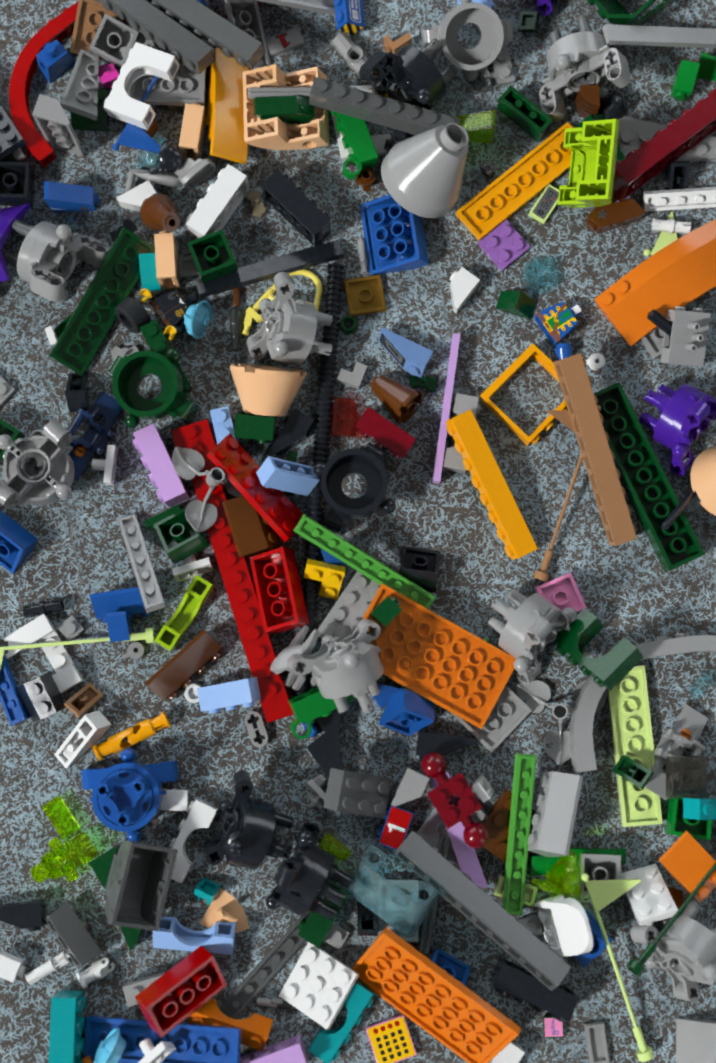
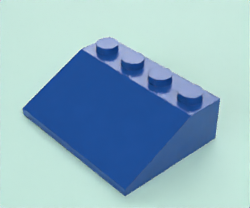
(395, 237)

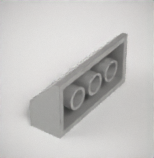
(55, 125)
(555, 814)

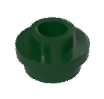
(352, 320)

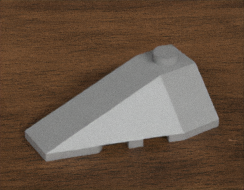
(247, 17)

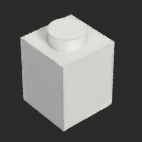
(11, 967)

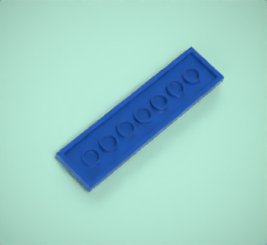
(192, 1041)

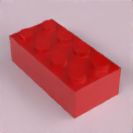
(279, 590)
(181, 991)

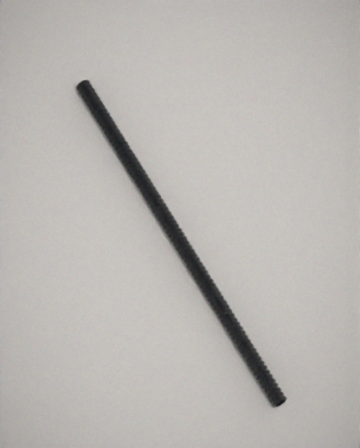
(322, 437)

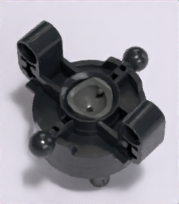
(408, 77)

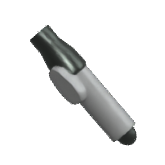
(273, 1003)

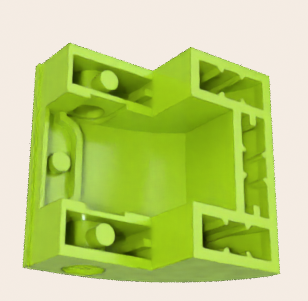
(591, 164)

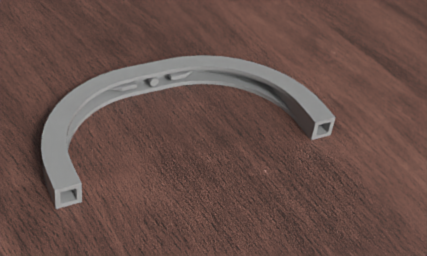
(586, 703)

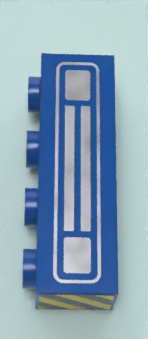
(349, 16)

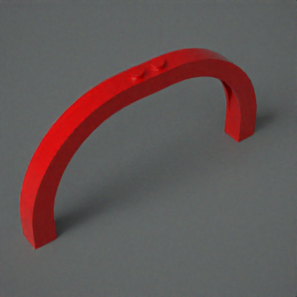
(21, 80)

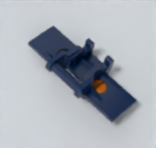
(96, 435)

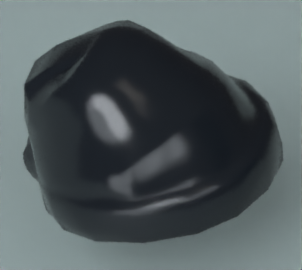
(613, 106)
(169, 158)

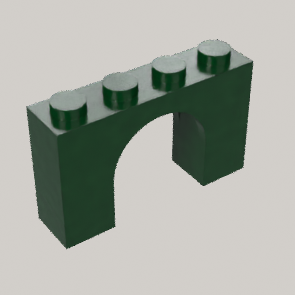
(606, 669)

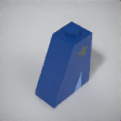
(70, 197)

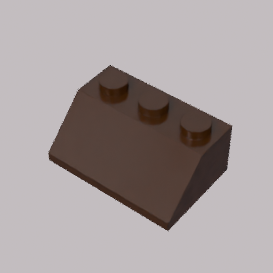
(249, 529)

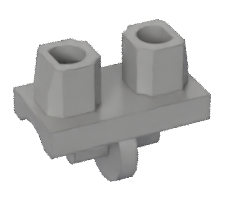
(315, 786)

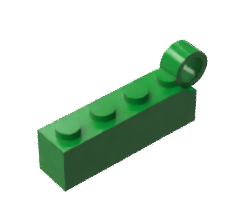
(357, 142)
(309, 707)

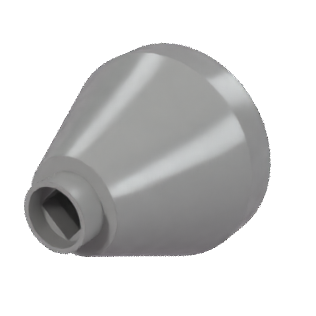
(427, 170)

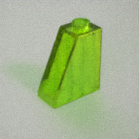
(479, 126)

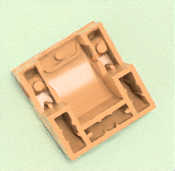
(272, 132)

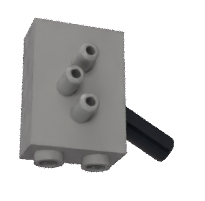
(683, 335)

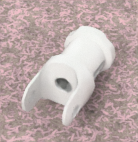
(95, 971)

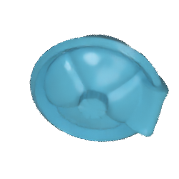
(197, 319)
(111, 1048)

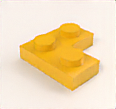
(329, 576)

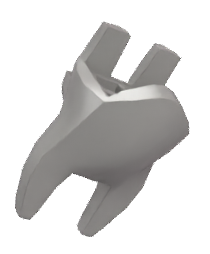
(296, 647)

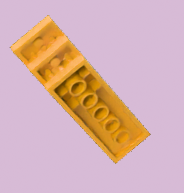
(226, 109)

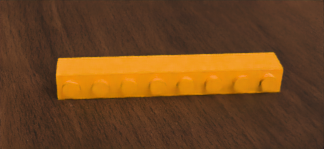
(491, 485)

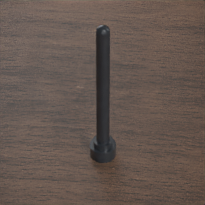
(679, 509)

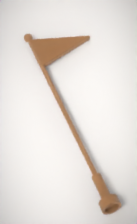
(564, 418)

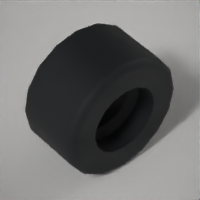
(132, 314)

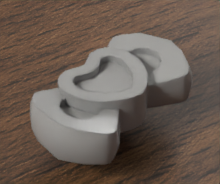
(124, 351)

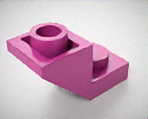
(107, 75)

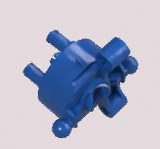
(128, 792)

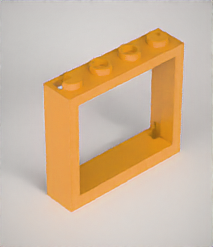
(543, 360)

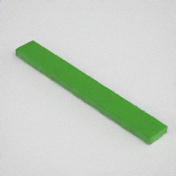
(361, 561)
(518, 833)

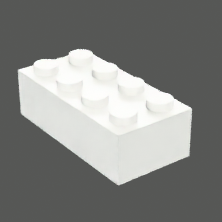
(219, 203)

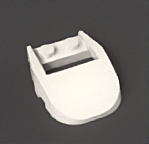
(565, 925)

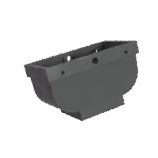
(139, 885)

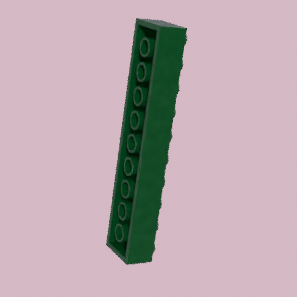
(646, 481)

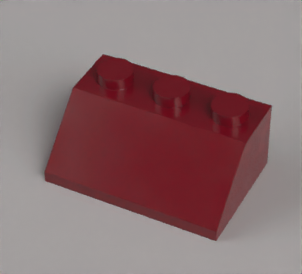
(385, 434)

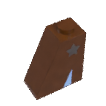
(614, 215)

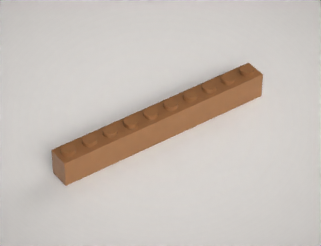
(595, 449)

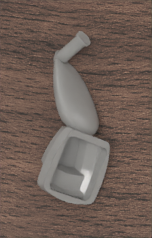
(190, 172)

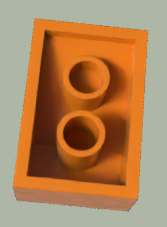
(689, 864)

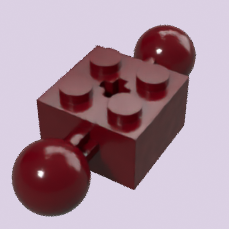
(475, 833)

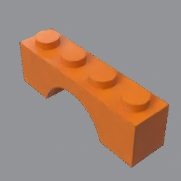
(253, 1029)

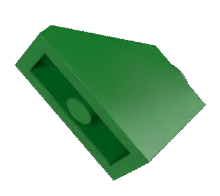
(684, 80)

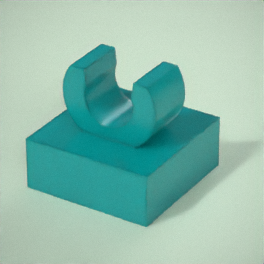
(207, 890)

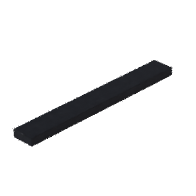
(269, 268)

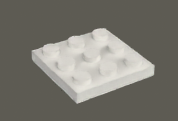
(319, 985)

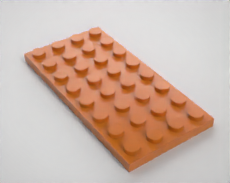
(440, 659)
(434, 999)

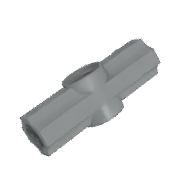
(348, 50)

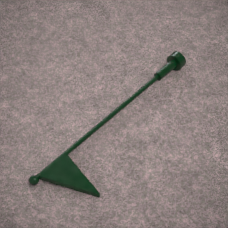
(636, 966)

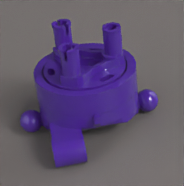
(681, 421)

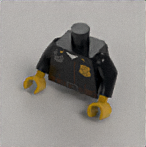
(169, 308)

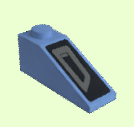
(407, 353)

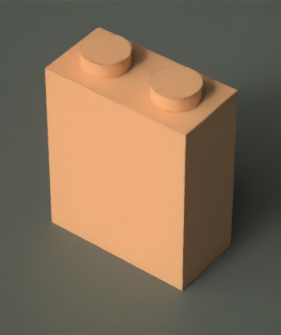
(192, 131)
(167, 260)

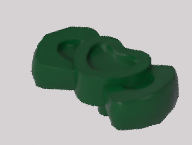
(423, 382)

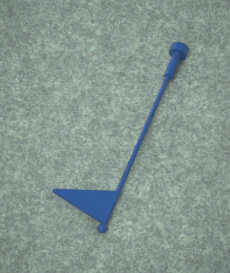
(135, 136)

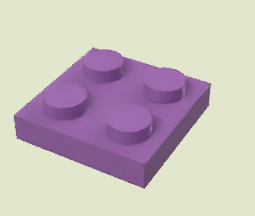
(504, 245)

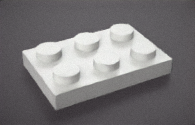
(650, 897)

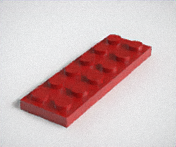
(268, 502)

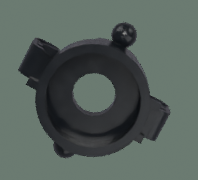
(363, 462)

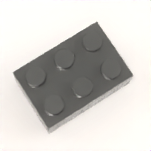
(357, 793)

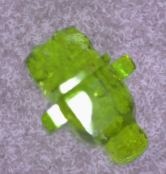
(64, 858)
(563, 878)

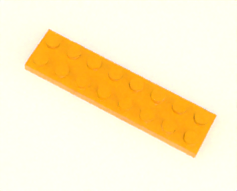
(516, 186)

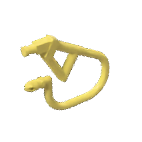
(251, 312)

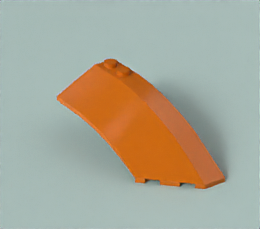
(661, 282)

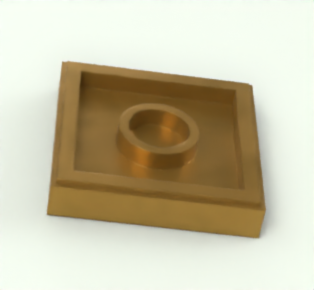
(365, 295)

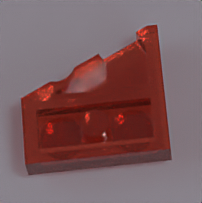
(345, 418)

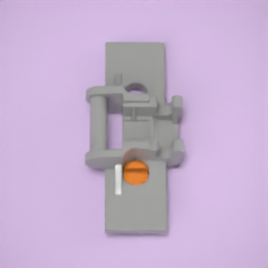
(673, 743)

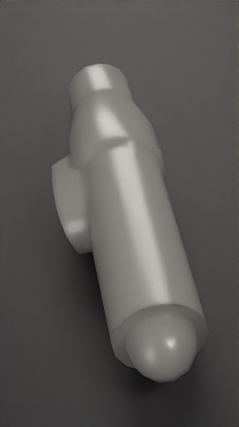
(362, 256)

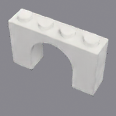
(140, 62)

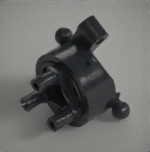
(247, 829)
(307, 877)

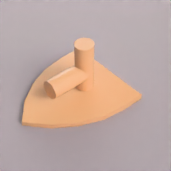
(225, 909)

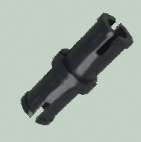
(43, 608)

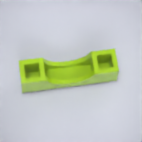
(190, 606)

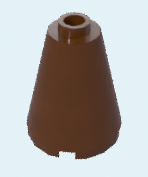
(160, 213)
(396, 397)

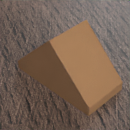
(83, 700)

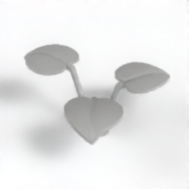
(188, 464)
(537, 695)

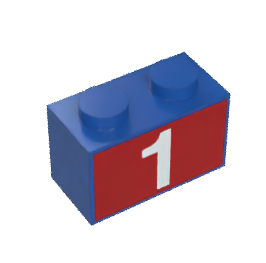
(395, 827)

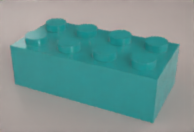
(67, 1027)

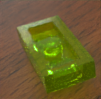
(61, 817)

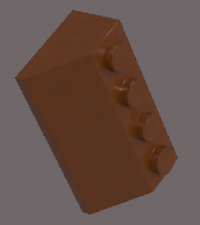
(184, 666)

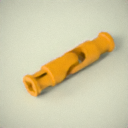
(145, 730)

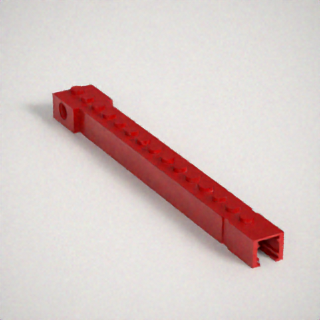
(237, 580)

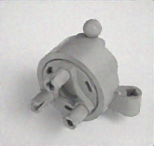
(288, 326)
(528, 630)
(344, 666)
(683, 952)

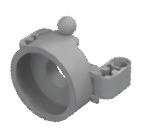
(493, 30)

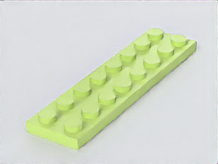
(633, 738)

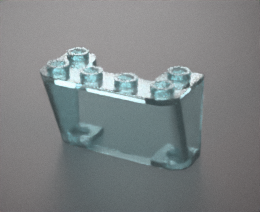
(385, 899)

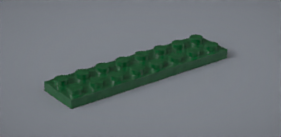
(96, 308)

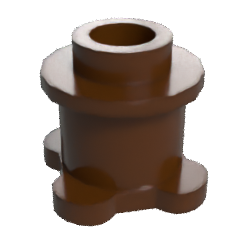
(366, 183)

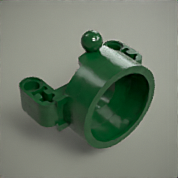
(126, 382)

